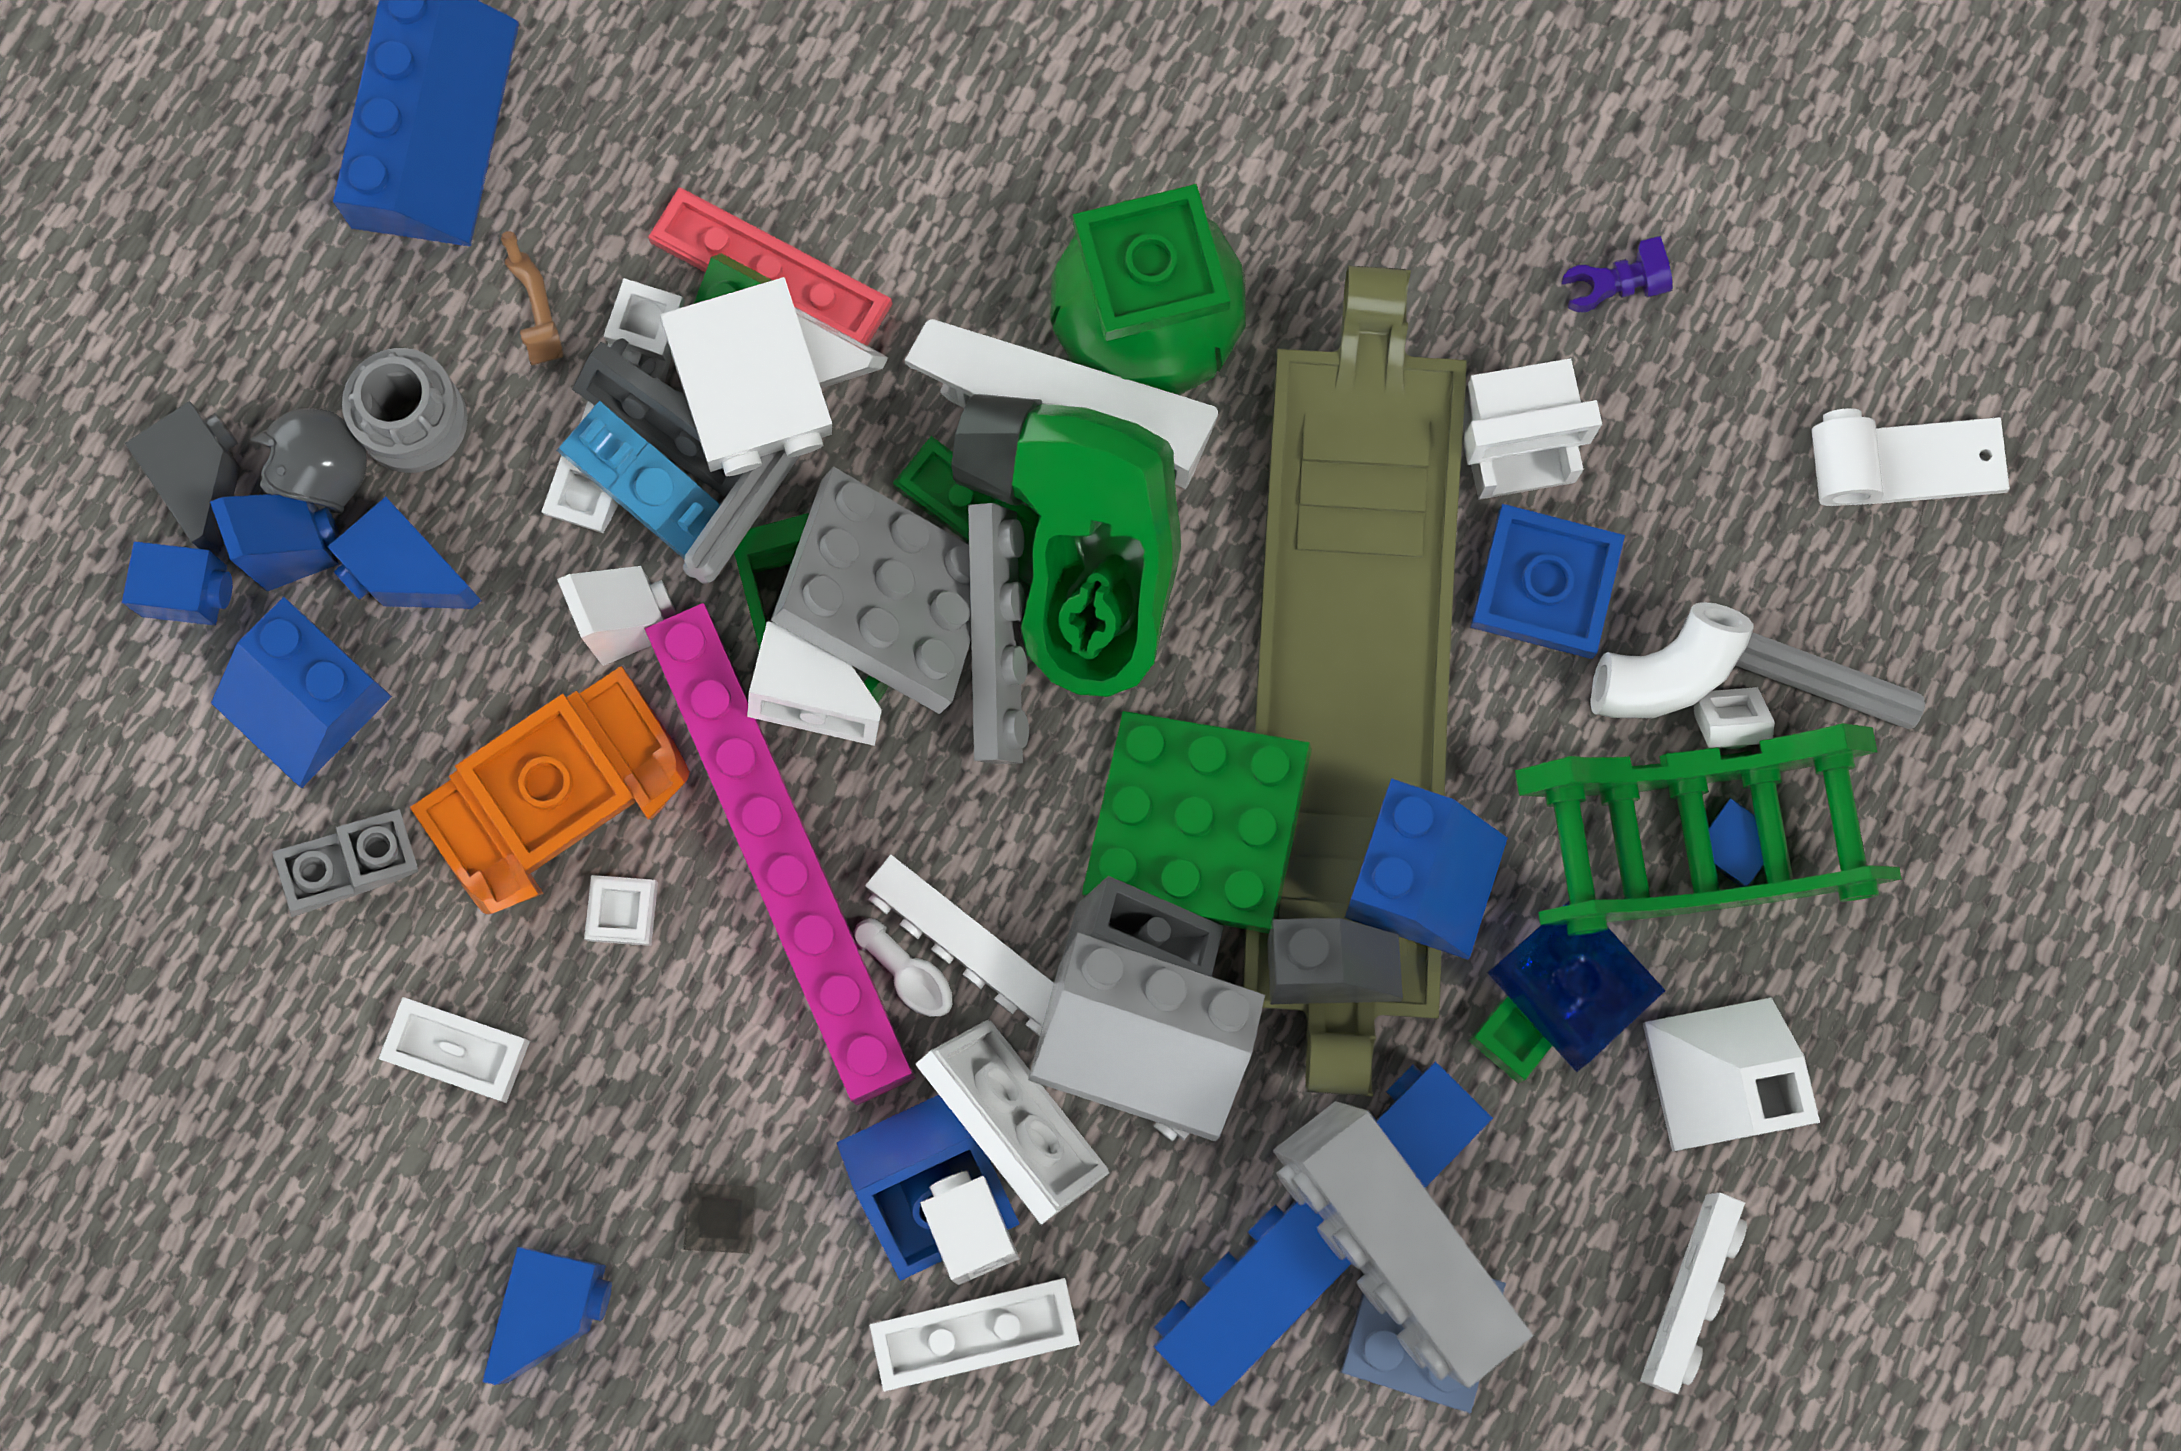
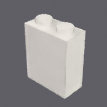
(748, 377)

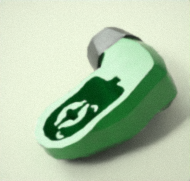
(1101, 536)

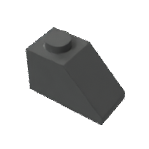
(190, 467)
(1147, 926)
(1332, 962)

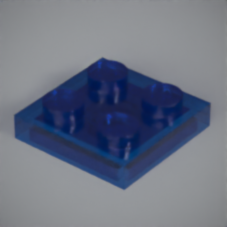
(1576, 988)

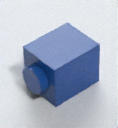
(176, 583)

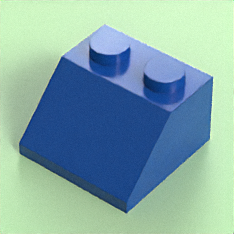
(296, 692)
(1427, 870)
(893, 1173)

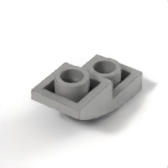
(345, 863)

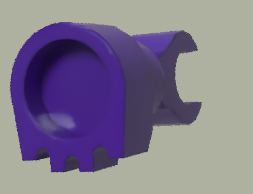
(1649, 271)

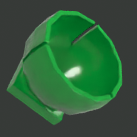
(1149, 292)

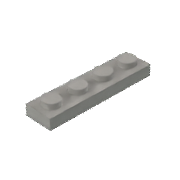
(996, 613)

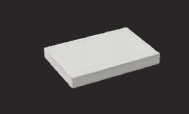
(1013, 1119)

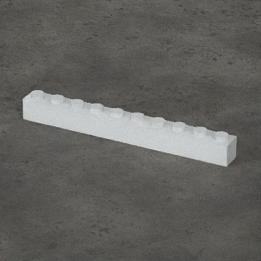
(970, 944)

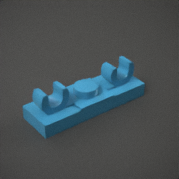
(639, 478)

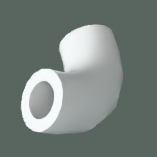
(1677, 674)

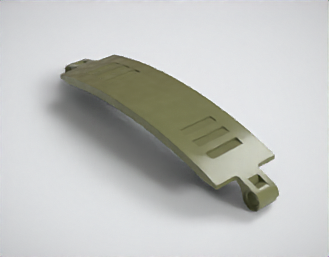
(1358, 625)

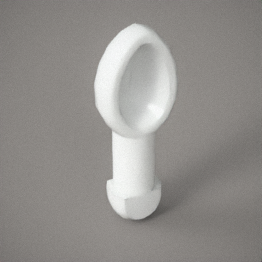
(915, 980)

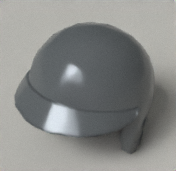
(312, 458)

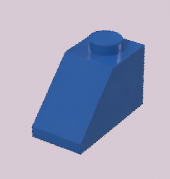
(276, 537)
(397, 564)
(544, 1310)

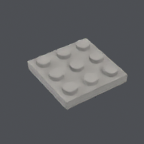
(881, 591)

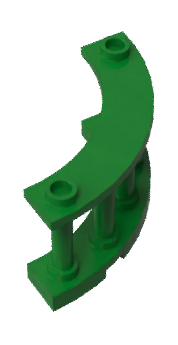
(1686, 776)

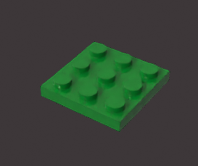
(1200, 817)

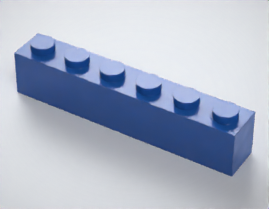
(1290, 1262)

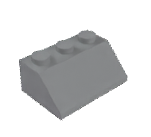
(1146, 1037)

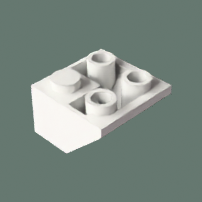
(1729, 1074)

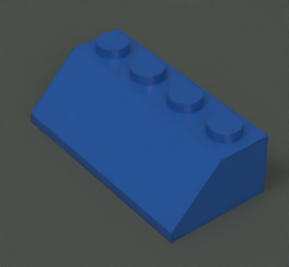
(425, 119)

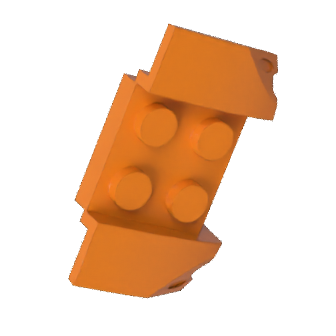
(549, 788)

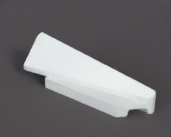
(985, 365)

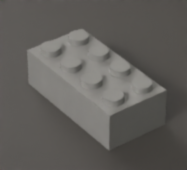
(1402, 1244)

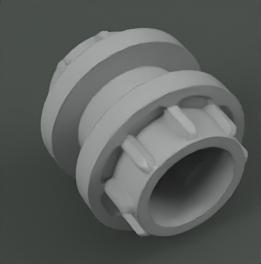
(427, 434)

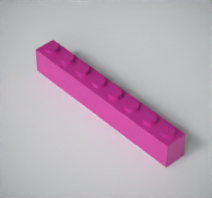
(780, 855)

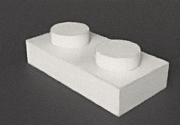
(454, 1049)

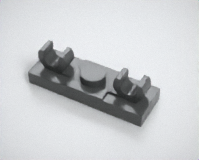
(649, 409)

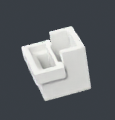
(1526, 428)

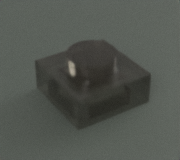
(720, 1218)

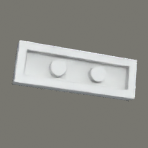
(1695, 1294)
(974, 1334)

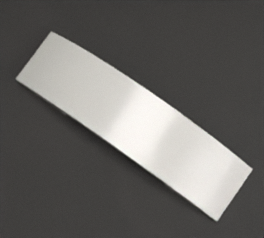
(639, 322)

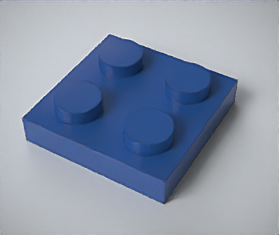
(1547, 581)

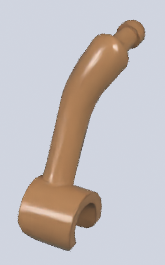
(542, 339)

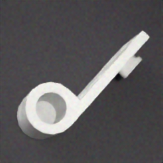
(1906, 462)

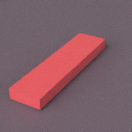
(701, 230)

